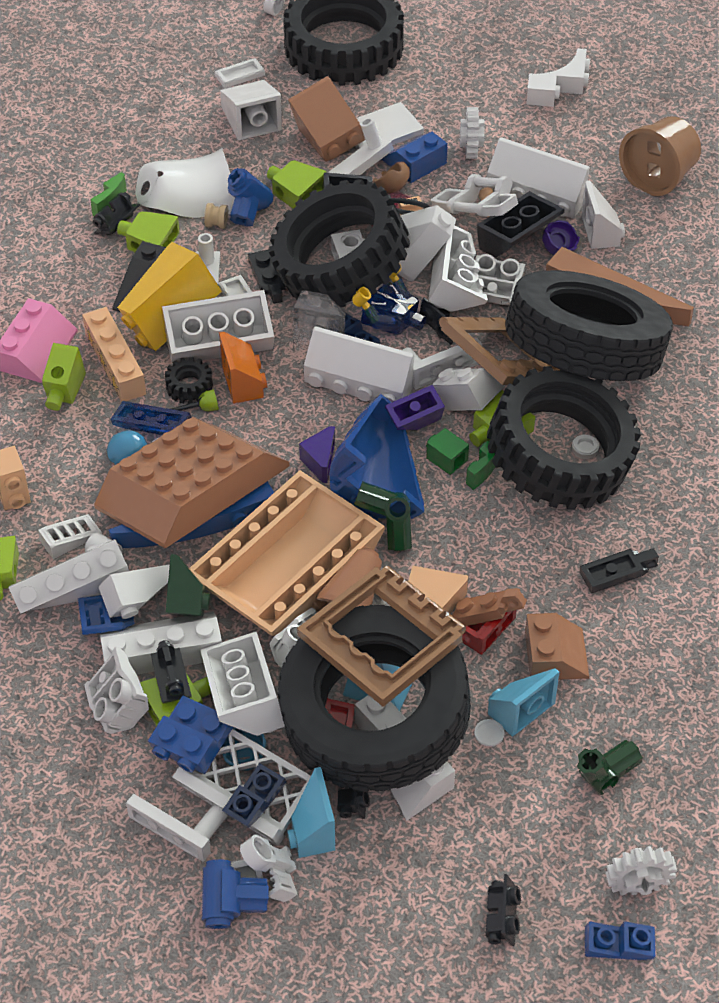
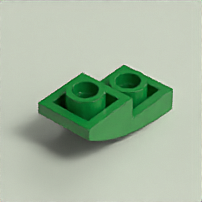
(480, 470)

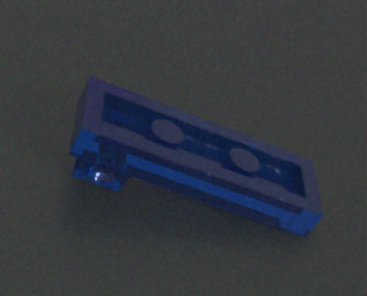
(148, 418)

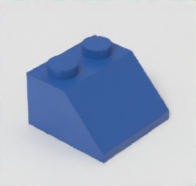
(420, 154)

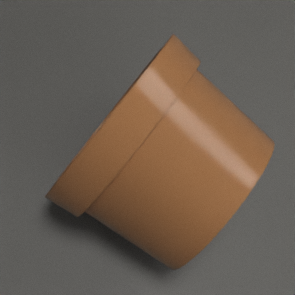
(656, 170)

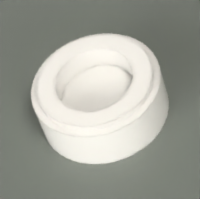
(585, 446)

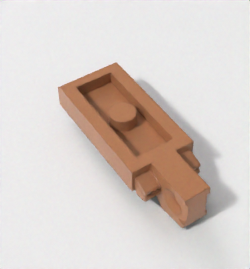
(488, 606)

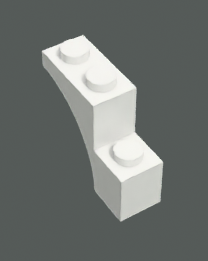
(570, 79)

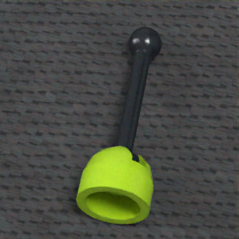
(207, 402)

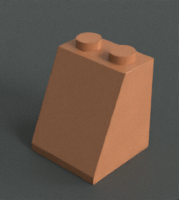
(326, 119)

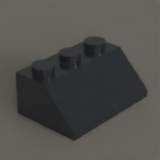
(504, 232)

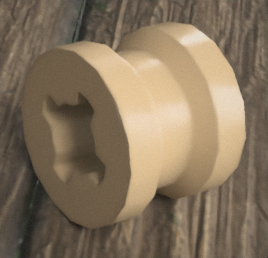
(216, 215)

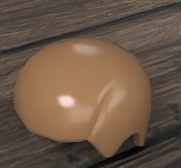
(394, 178)

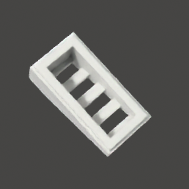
(64, 545)

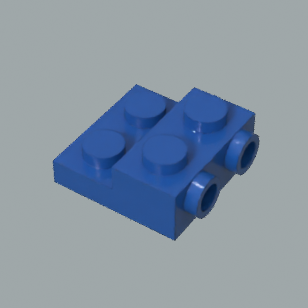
(190, 736)

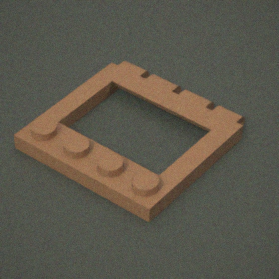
(503, 370)
(361, 667)

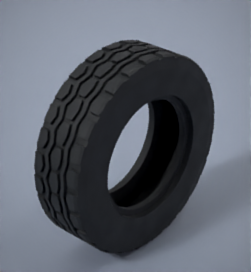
(588, 325)
(380, 757)

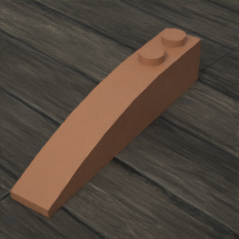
(570, 261)

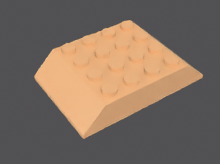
(286, 552)

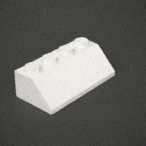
(540, 173)
(195, 326)
(357, 366)
(142, 639)
(242, 685)

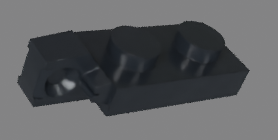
(266, 275)
(617, 568)

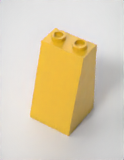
(172, 279)

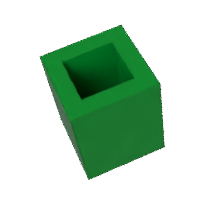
(447, 451)

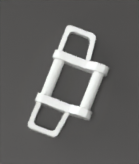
(463, 200)

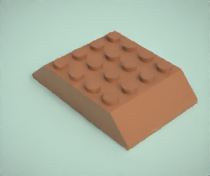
(184, 480)

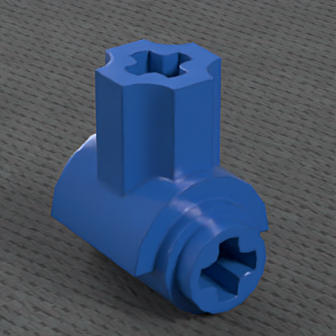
(249, 196)
(228, 894)

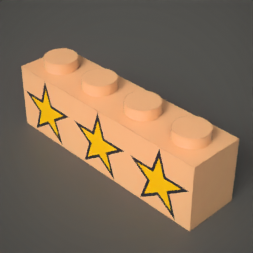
(114, 354)

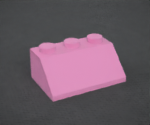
(30, 339)

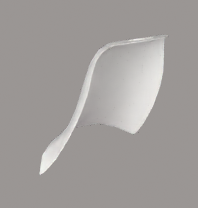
(186, 185)

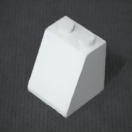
(252, 109)

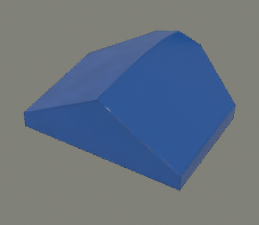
(96, 619)

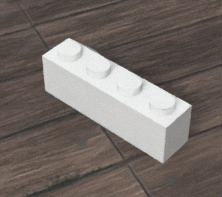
(455, 274)
(69, 579)
(420, 794)

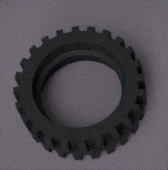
(343, 60)
(323, 215)
(545, 474)

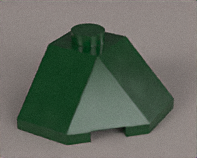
(185, 591)

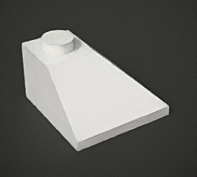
(600, 219)

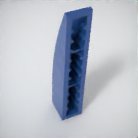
(222, 521)

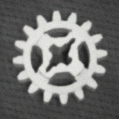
(472, 132)
(641, 871)

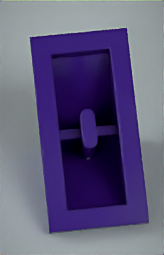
(318, 452)

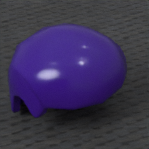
(558, 235)

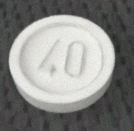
(489, 732)

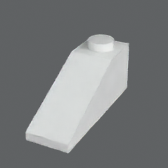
(130, 590)

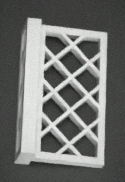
(216, 795)

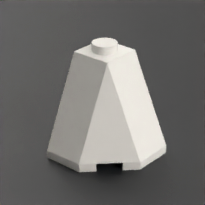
(427, 234)

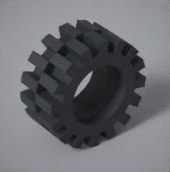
(188, 369)

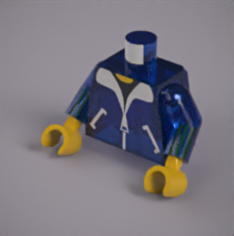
(390, 308)

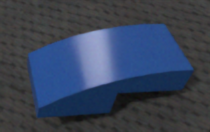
(624, 942)

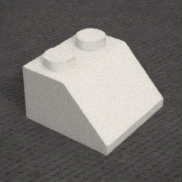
(466, 388)

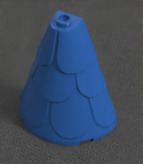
(376, 455)

